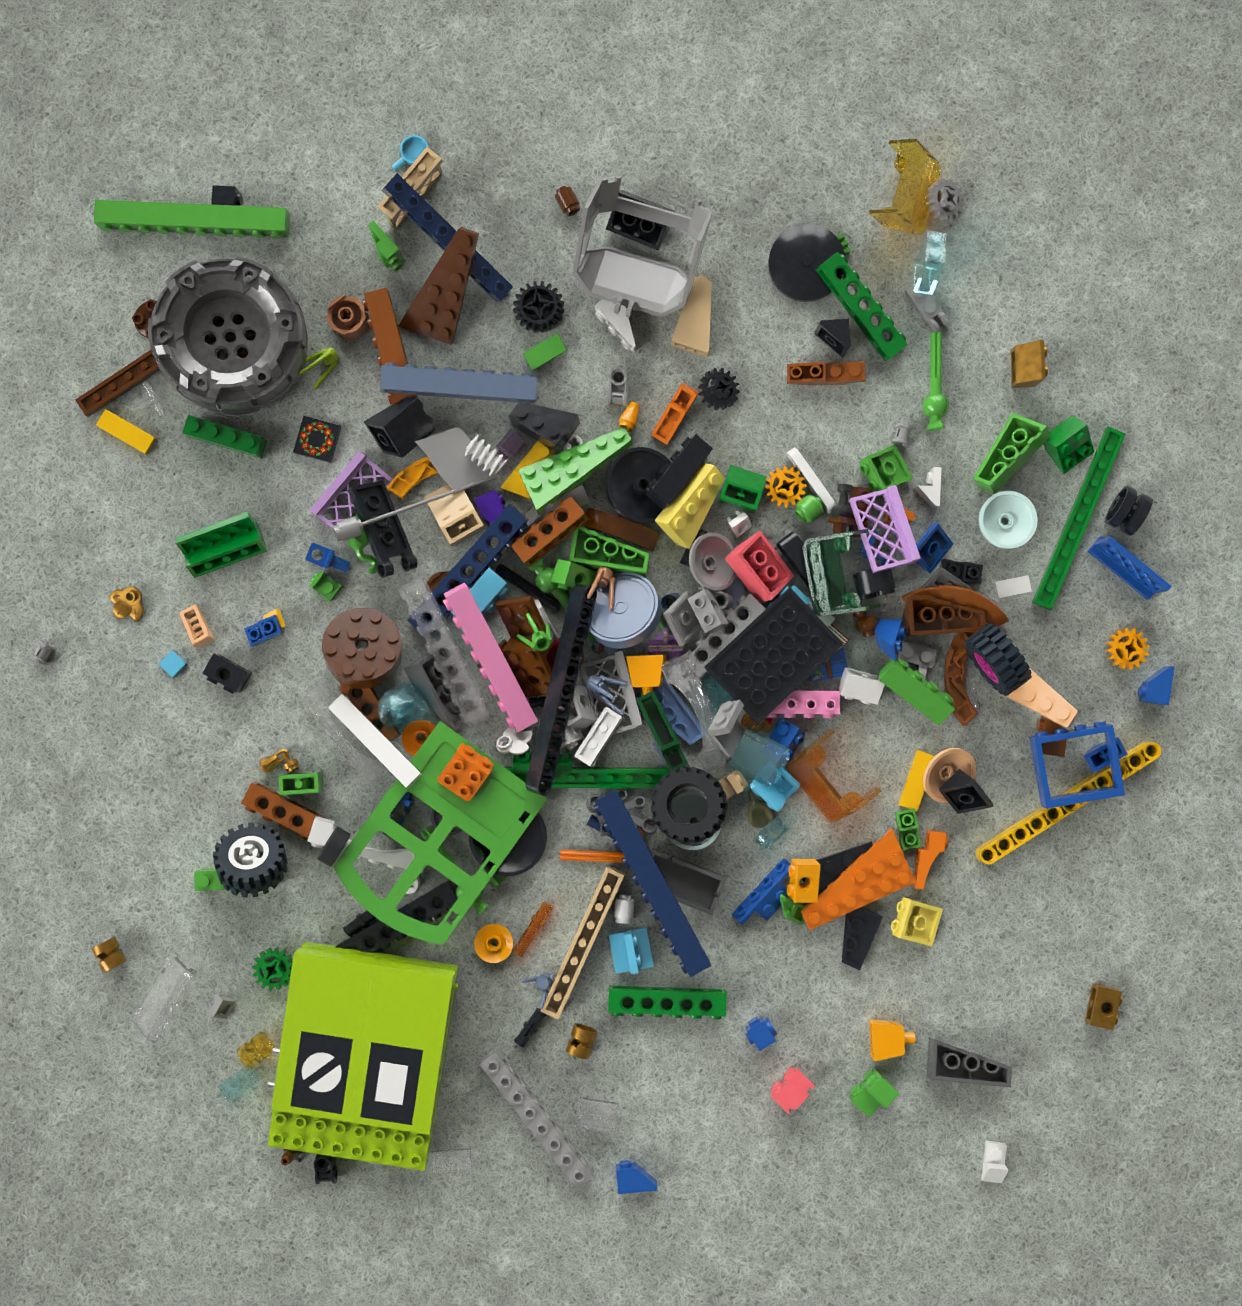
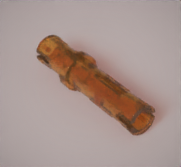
(536, 923)

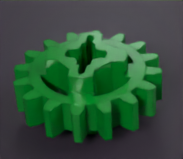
(266, 965)

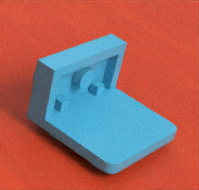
(777, 793)

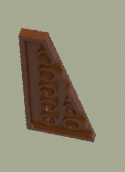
(441, 298)

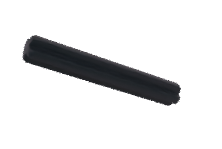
(528, 587)

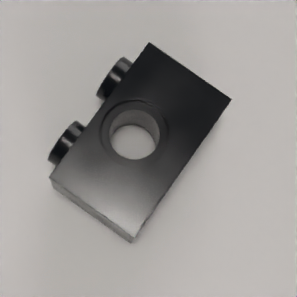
(238, 674)

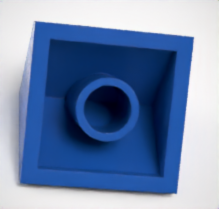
(932, 547)

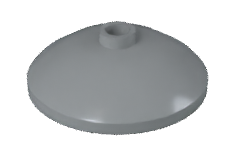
(711, 550)

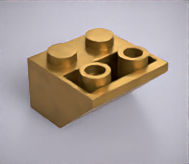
(1028, 364)

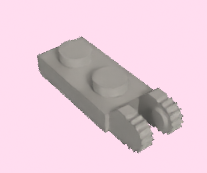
(927, 308)

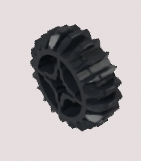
(531, 307)

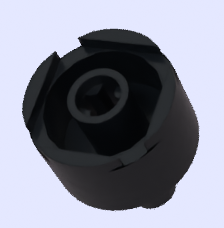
(871, 583)

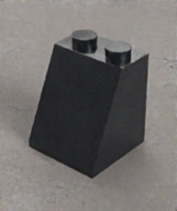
(400, 426)

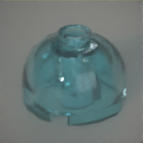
(395, 707)

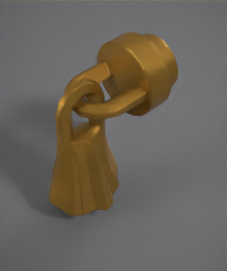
(270, 763)

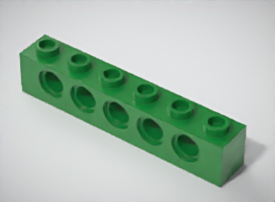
(861, 317)
(658, 994)

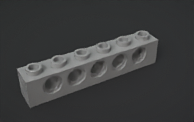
(753, 609)

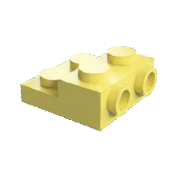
(916, 921)

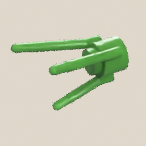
(540, 639)

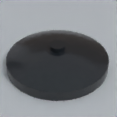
(797, 256)
(629, 481)
(524, 853)

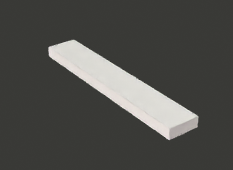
(375, 741)

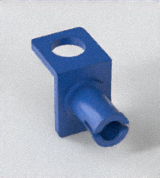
(328, 559)

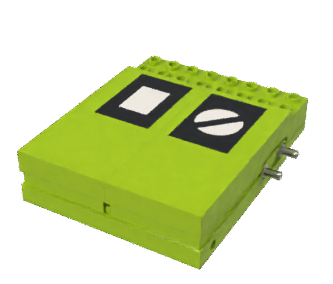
(362, 1055)

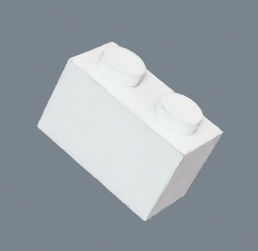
(860, 686)

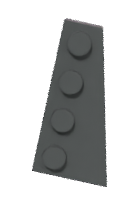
(959, 1065)

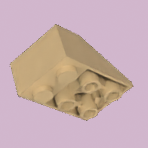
(455, 515)

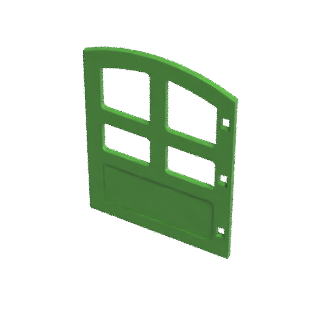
(487, 817)

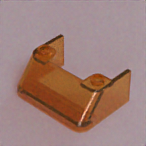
(817, 787)

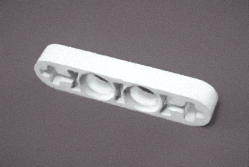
(811, 479)

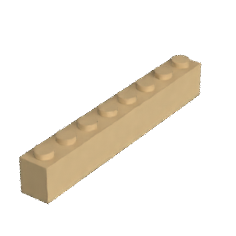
(582, 942)

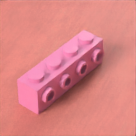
(809, 704)

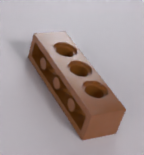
(560, 531)
(369, 696)
(257, 792)

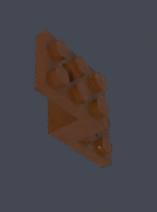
(518, 654)

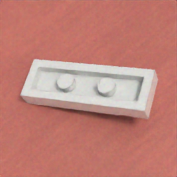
(598, 736)

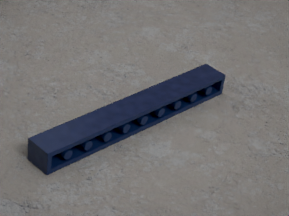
(653, 883)

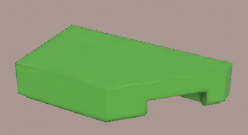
(792, 910)

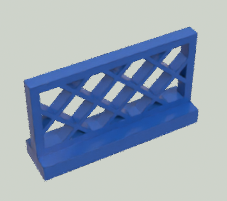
(1128, 567)

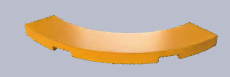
(411, 477)

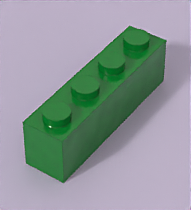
(224, 436)

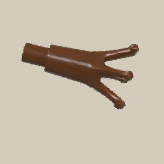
(289, 1156)

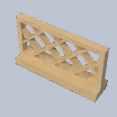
(420, 177)

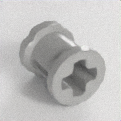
(902, 434)
(42, 652)

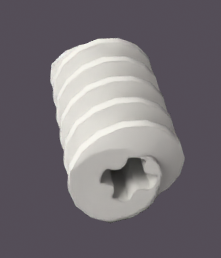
(485, 456)

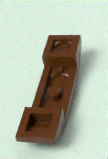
(621, 528)

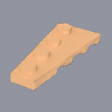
(1045, 701)

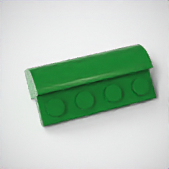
(221, 544)

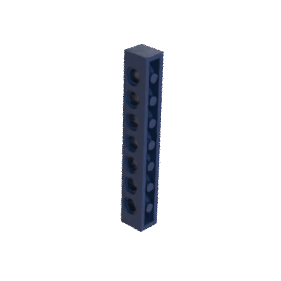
(442, 233)
(483, 544)

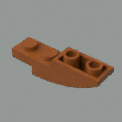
(826, 373)

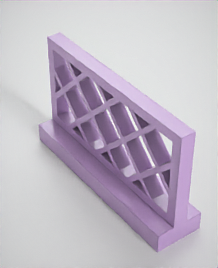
(340, 483)
(900, 524)

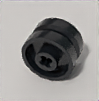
(1128, 510)

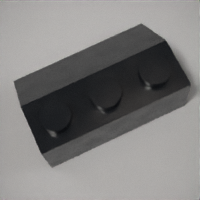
(636, 228)

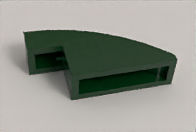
(662, 731)

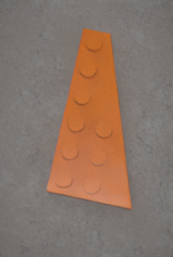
(864, 881)

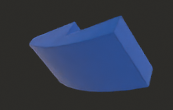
(263, 630)

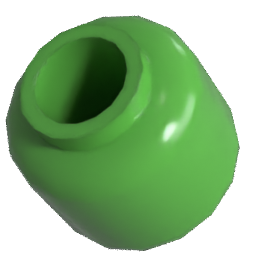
(809, 508)

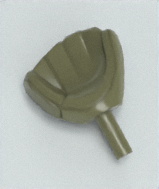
(758, 812)

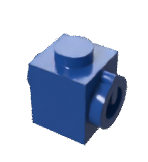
(761, 1032)

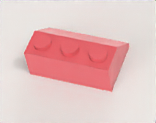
(759, 567)

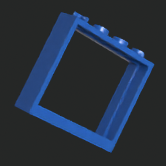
(1082, 796)

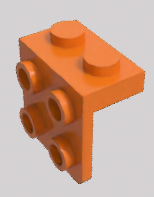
(465, 772)

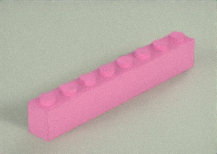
(490, 657)

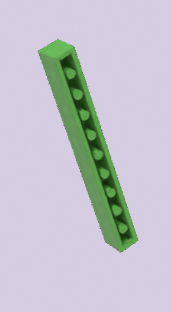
(192, 218)

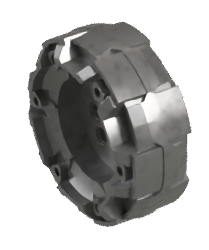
(220, 291)

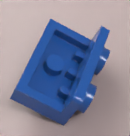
(788, 736)

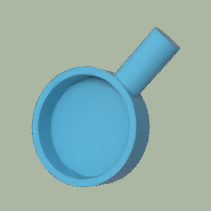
(410, 150)

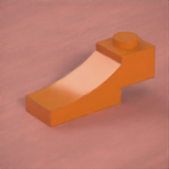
(675, 413)
(935, 843)

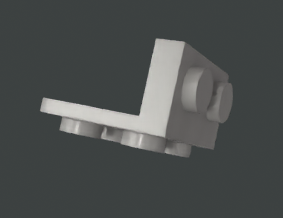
(726, 728)

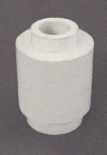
(624, 909)

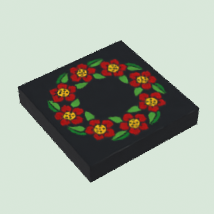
(317, 439)

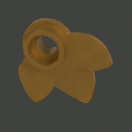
(125, 605)

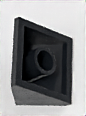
(835, 334)
(964, 793)

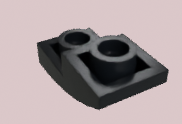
(964, 571)

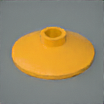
(486, 950)

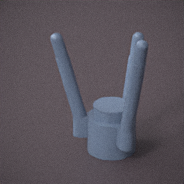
(598, 687)
(543, 982)

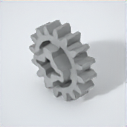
(945, 200)

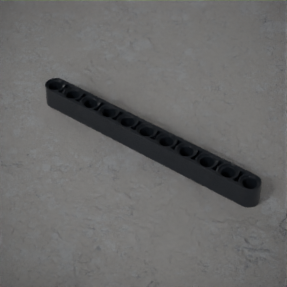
(560, 690)

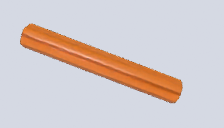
(591, 856)

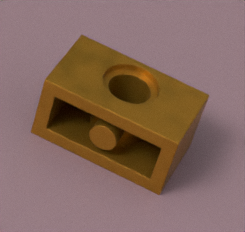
(1098, 996)

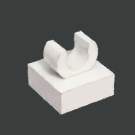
(739, 524)

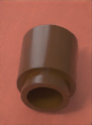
(567, 200)

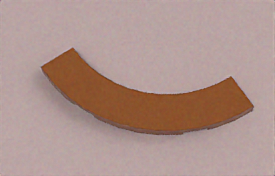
(964, 597)
(954, 678)

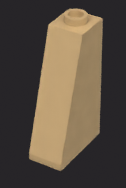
(694, 321)

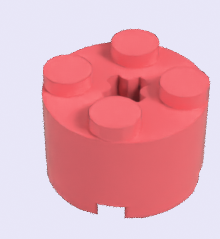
(791, 1090)

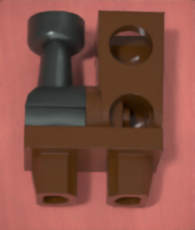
(842, 512)

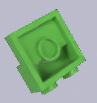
(387, 250)
(885, 469)

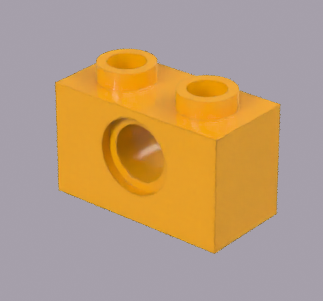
(808, 890)

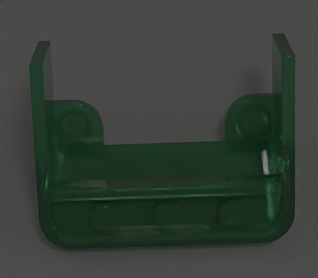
(827, 577)

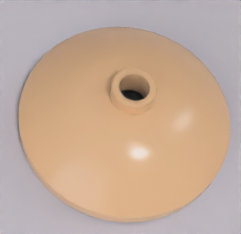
(943, 767)

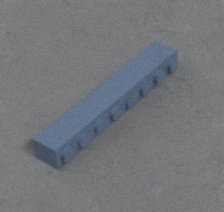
(458, 384)

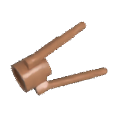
(602, 579)

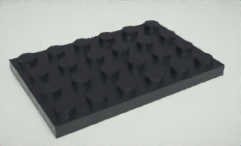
(773, 655)

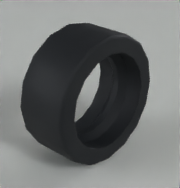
(334, 846)

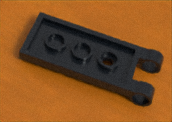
(373, 501)

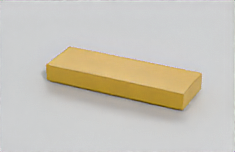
(126, 431)
(914, 787)

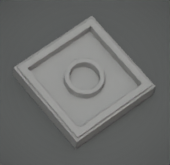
(682, 619)

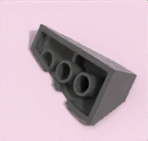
(430, 686)

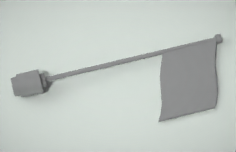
(448, 457)

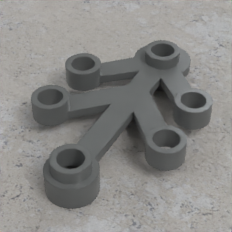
(629, 805)

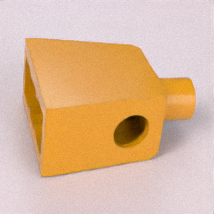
(646, 671)
(888, 1039)

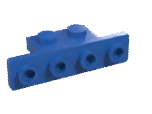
(766, 896)

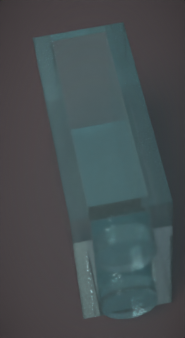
(930, 262)
(759, 757)

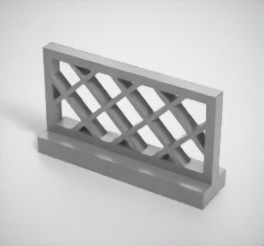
(629, 692)

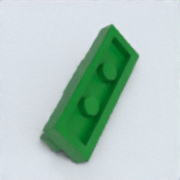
(522, 761)

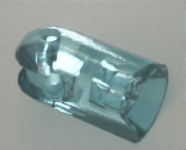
(771, 833)

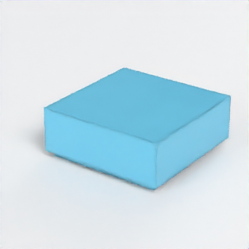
(173, 664)

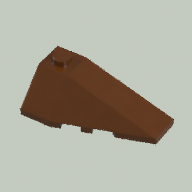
(934, 616)

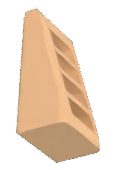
(202, 637)

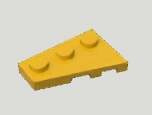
(514, 482)

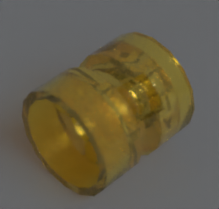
(252, 1052)

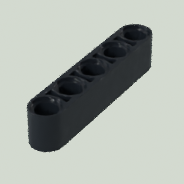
(792, 549)

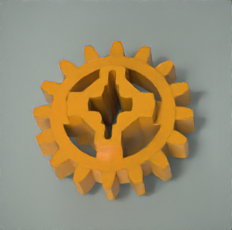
(781, 478)
(1130, 642)

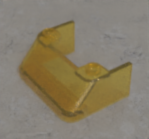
(917, 172)

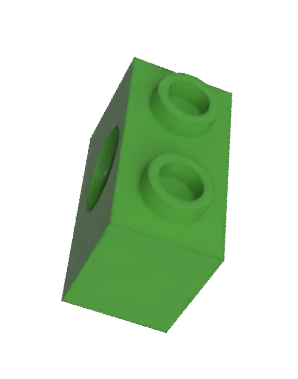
(569, 574)
(301, 783)

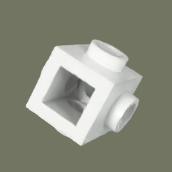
(571, 737)

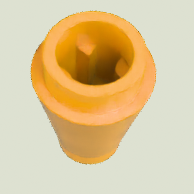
(629, 417)

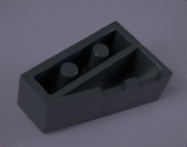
(544, 424)

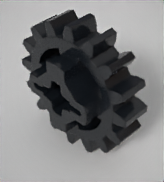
(721, 381)

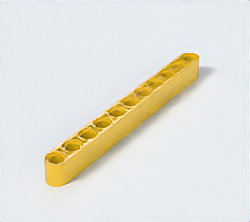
(1061, 812)

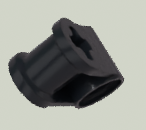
(325, 1169)

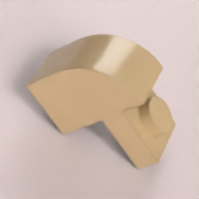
(733, 783)

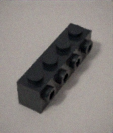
(679, 471)

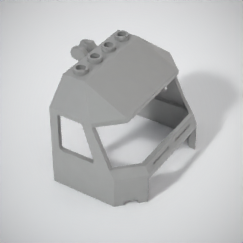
(631, 278)

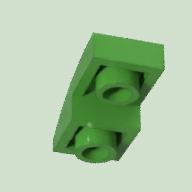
(545, 351)
(908, 829)

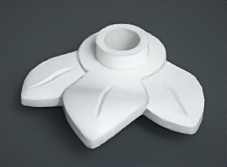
(514, 741)

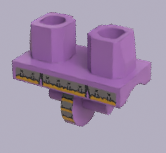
(665, 642)

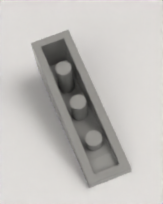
(577, 494)

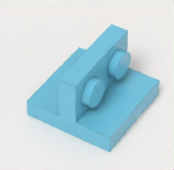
(631, 950)

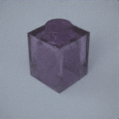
(510, 445)

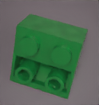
(1069, 443)
(742, 489)

